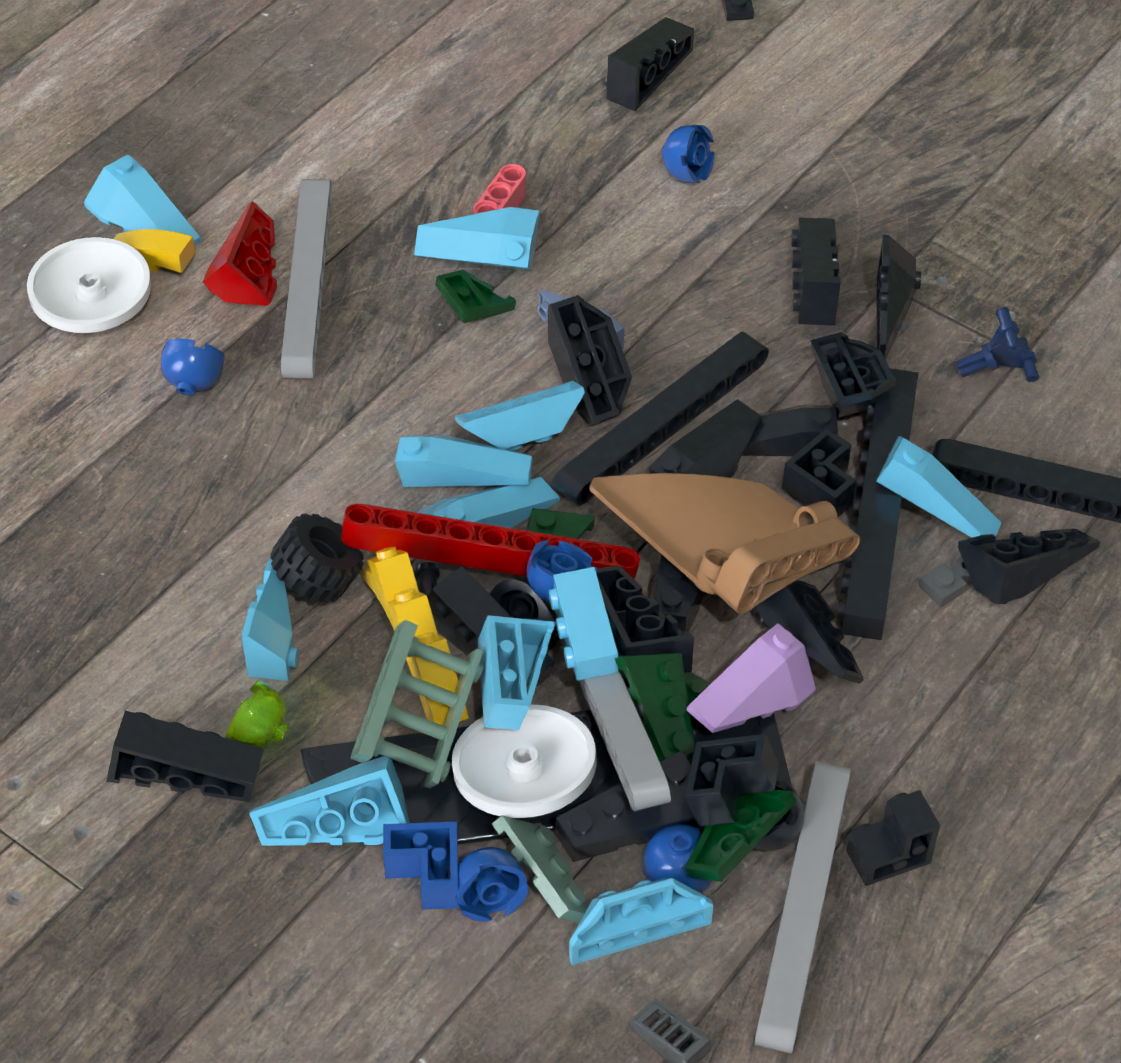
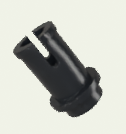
(426, 577)

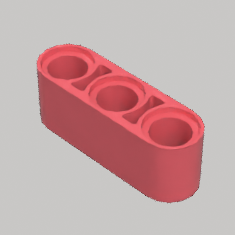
(504, 191)

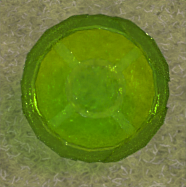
(260, 717)

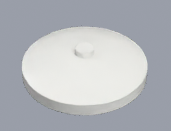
(89, 285)
(526, 768)

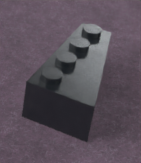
(646, 62)
(816, 271)
(461, 609)

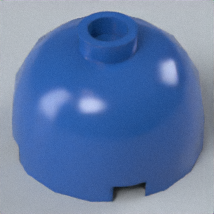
(688, 153)
(191, 367)
(553, 560)
(669, 853)
(490, 883)

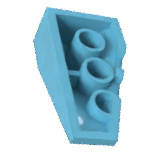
(134, 201)
(488, 238)
(336, 809)

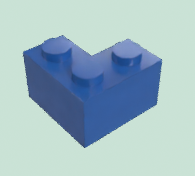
(424, 852)

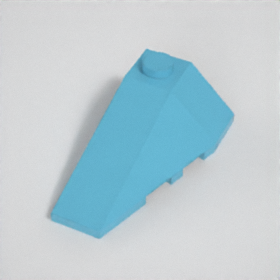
(453, 461)
(932, 487)
(498, 505)
(268, 631)

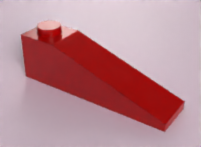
(244, 262)

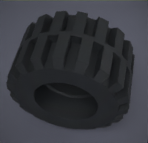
(315, 559)

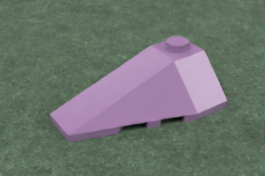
(762, 680)

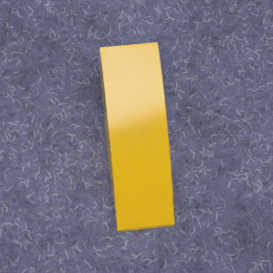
(161, 248)

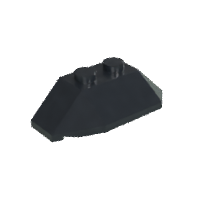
(590, 355)
(851, 373)

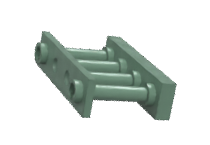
(382, 710)

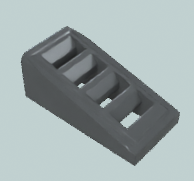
(698, 1041)

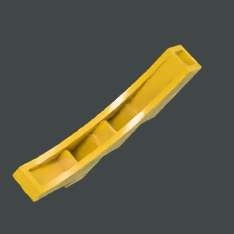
(396, 589)

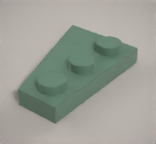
(553, 879)

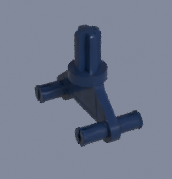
(1002, 350)

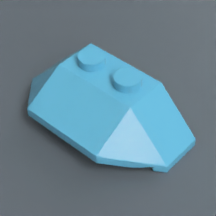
(524, 418)
(638, 917)

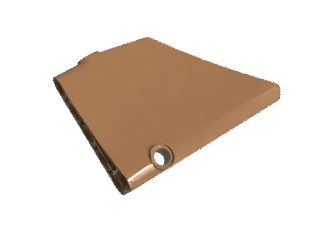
(728, 531)

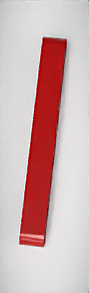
(464, 541)

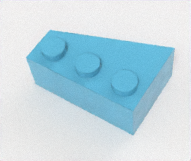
(583, 624)
(511, 668)

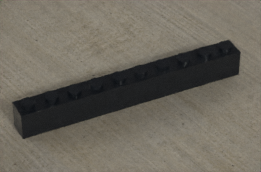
(877, 514)

